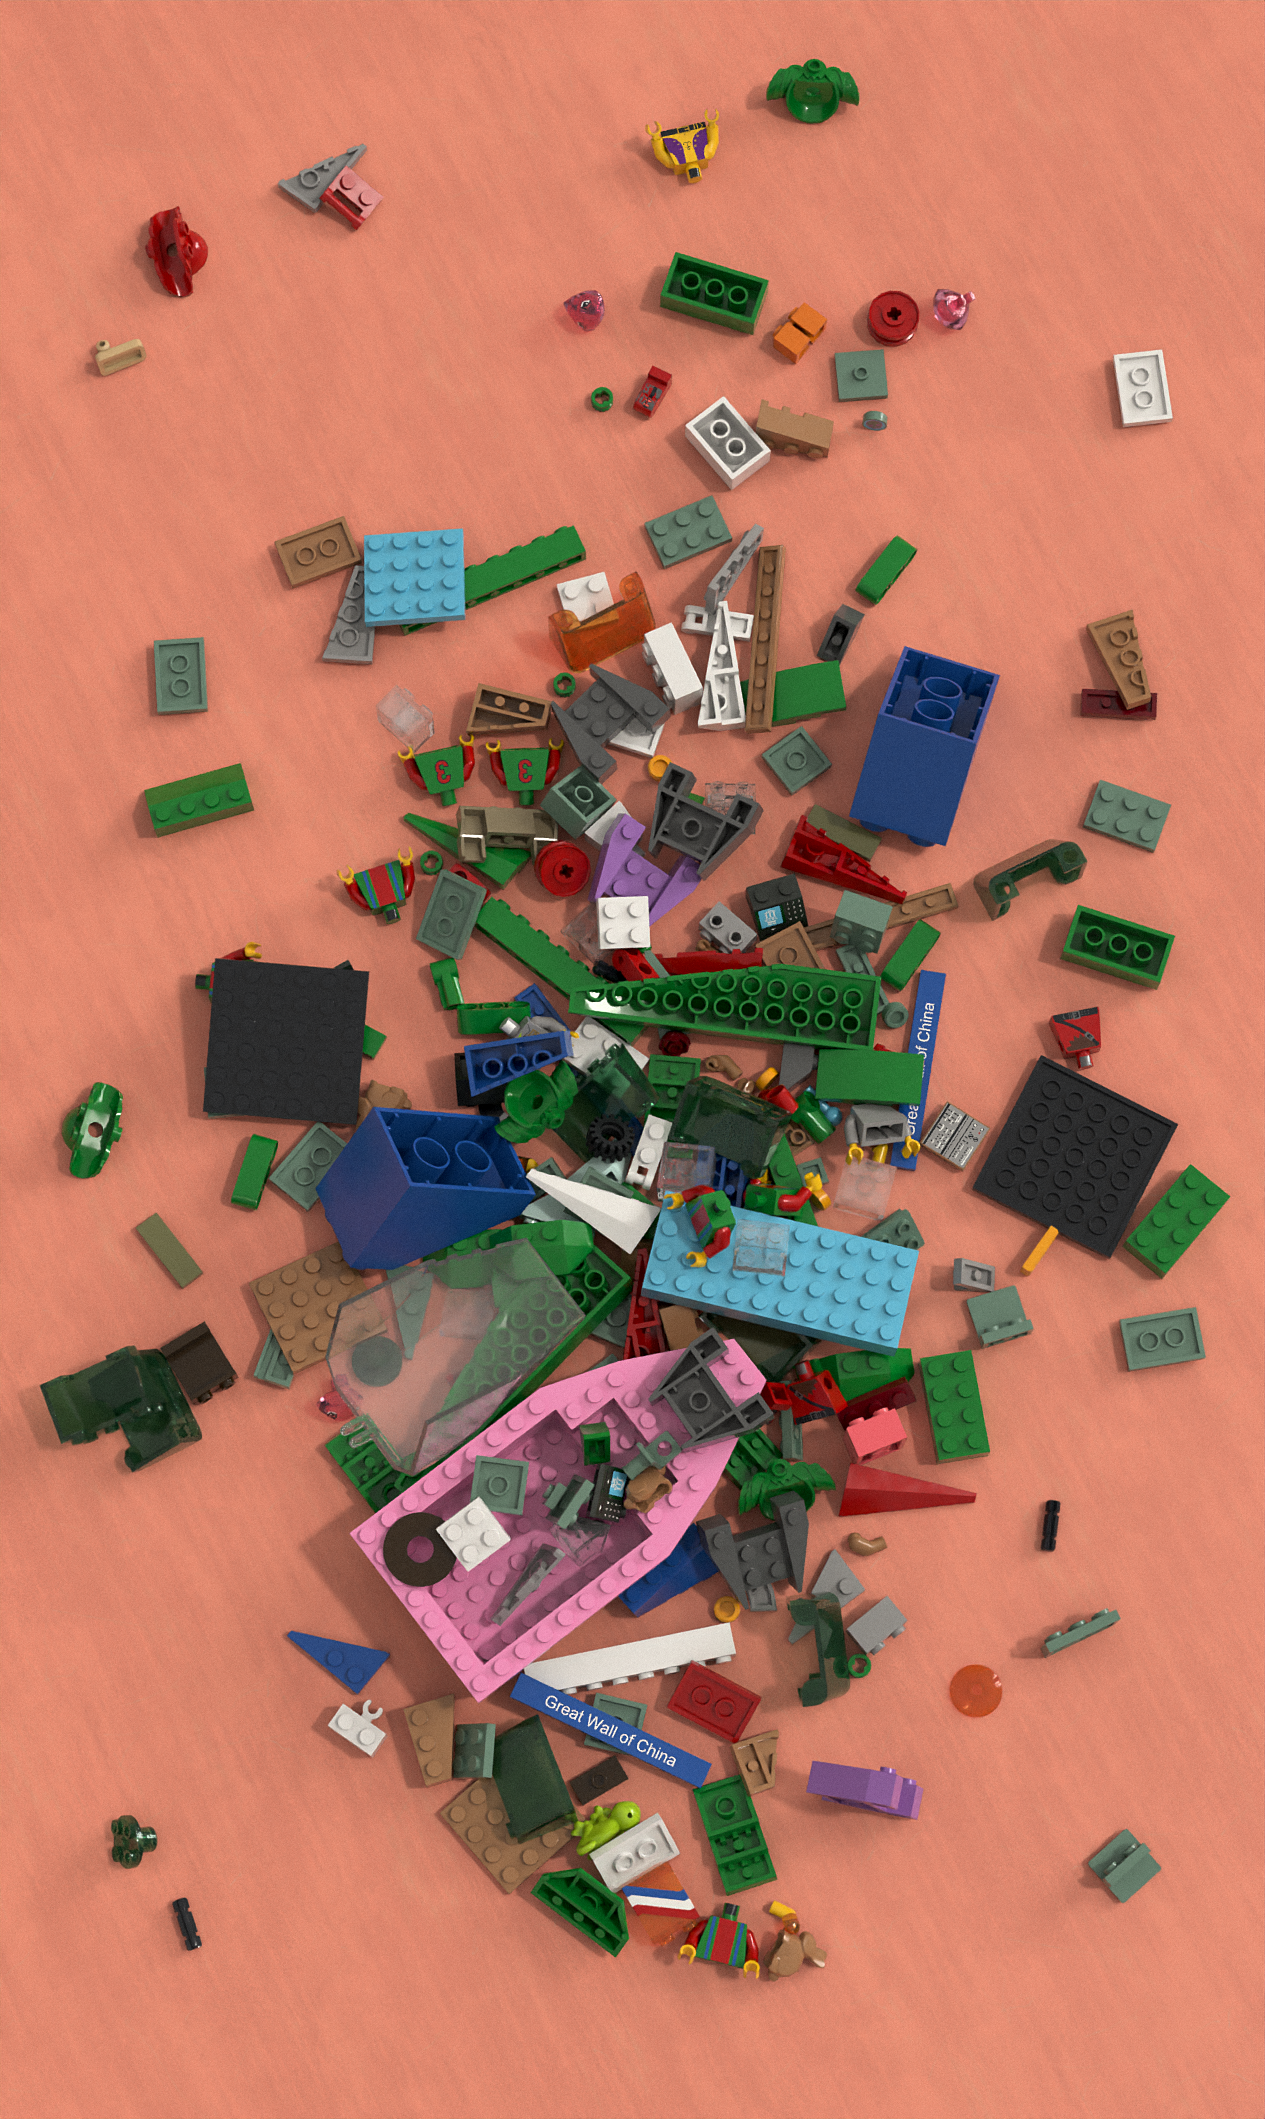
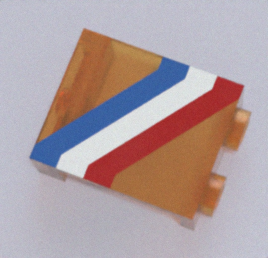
(661, 1904)

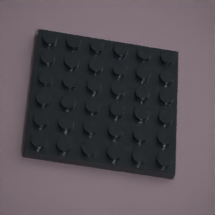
(286, 1041)
(1075, 1157)

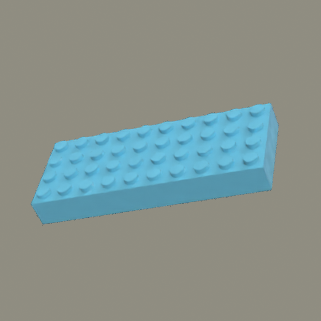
(831, 1289)

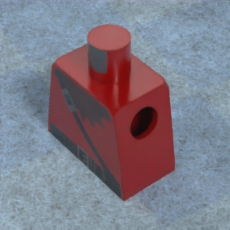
(1078, 1035)
(814, 1394)

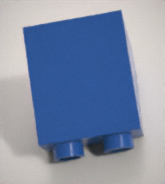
(923, 747)
(420, 1185)

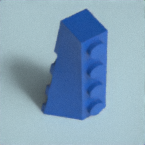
(505, 1060)
(676, 1574)

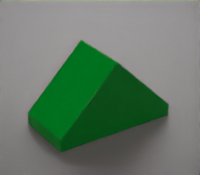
(595, 1443)

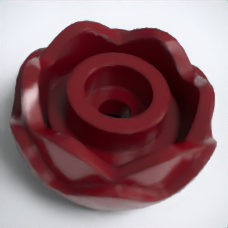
(674, 1043)

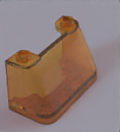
(604, 632)

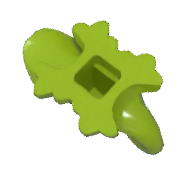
(601, 1829)

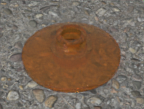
(966, 1700)

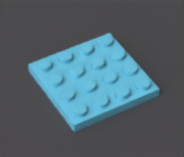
(414, 577)

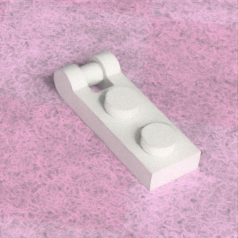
(740, 623)
(649, 1151)

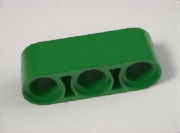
(886, 570)
(910, 955)
(487, 1017)
(254, 1172)

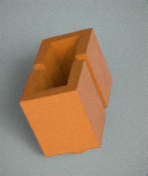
(804, 327)

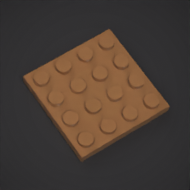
(304, 1301)
(481, 1823)

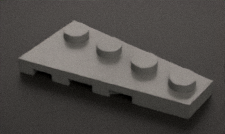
(731, 570)
(351, 638)

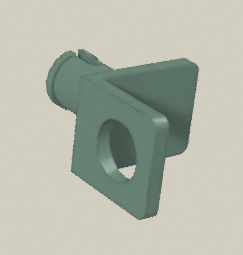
(650, 1456)

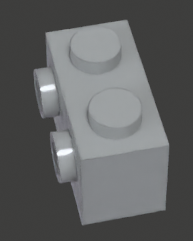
(726, 930)
(877, 1626)

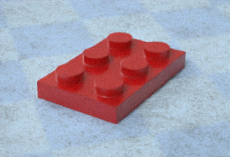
(713, 1702)

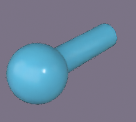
(832, 1113)

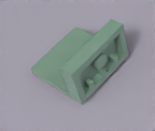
(999, 1317)

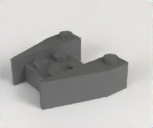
(602, 715)
(696, 828)
(703, 1402)
(761, 1553)

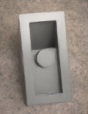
(973, 1276)

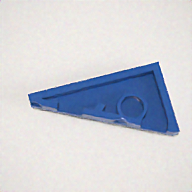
(348, 1662)

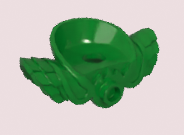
(813, 90)
(537, 1103)
(90, 1152)
(781, 1479)

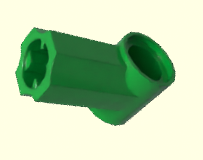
(446, 978)
(812, 1117)

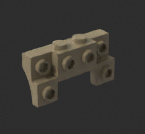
(502, 828)

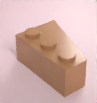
(793, 432)
(506, 712)
(678, 1325)
(433, 1738)

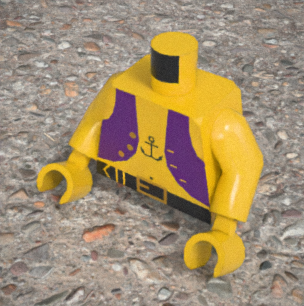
(686, 147)

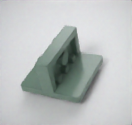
(897, 1230)
(1124, 1865)

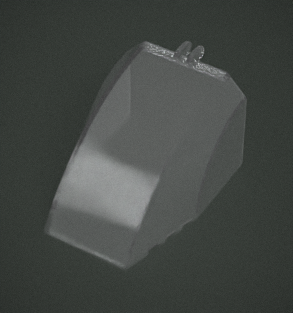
(445, 1348)

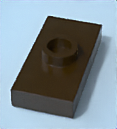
(599, 1780)

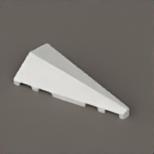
(722, 696)
(614, 1216)

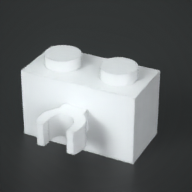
(359, 1728)

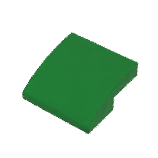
(750, 1456)

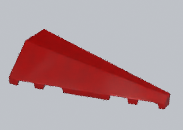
(820, 857)
(709, 961)
(644, 1324)
(878, 1491)

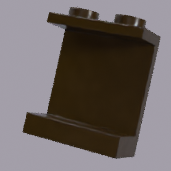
(199, 1363)

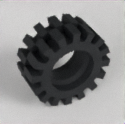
(606, 1148)

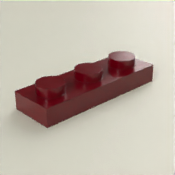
(1109, 704)
(892, 1395)

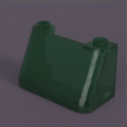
(732, 1122)
(164, 1432)
(823, 1612)
(530, 1782)

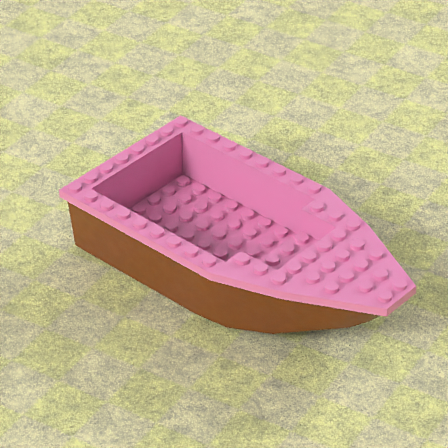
(547, 1436)

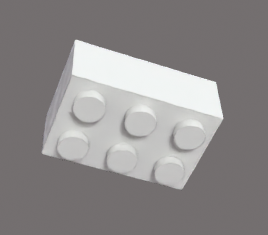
(727, 443)
(672, 669)

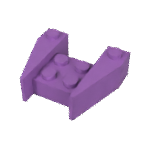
(627, 874)
(866, 1789)

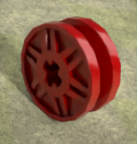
(880, 320)
(550, 862)

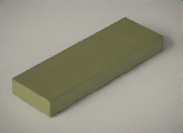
(842, 831)
(169, 1250)

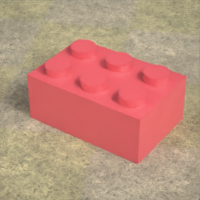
(874, 1436)

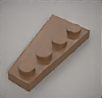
(1120, 652)

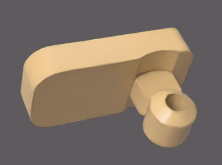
(119, 357)

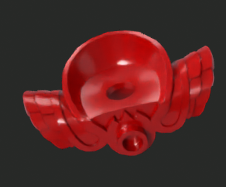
(176, 271)

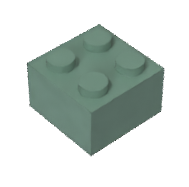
(577, 802)
(860, 922)

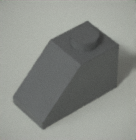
(840, 634)
(797, 1065)

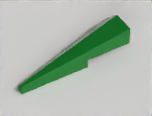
(500, 862)

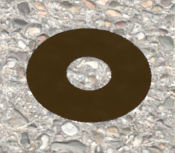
(402, 1565)

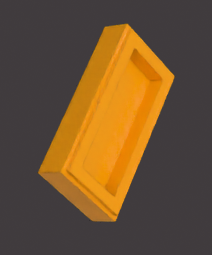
(1039, 1251)

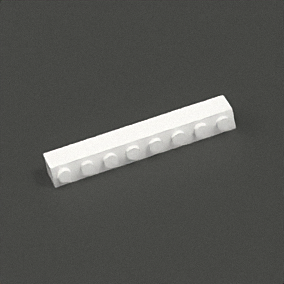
(635, 1659)

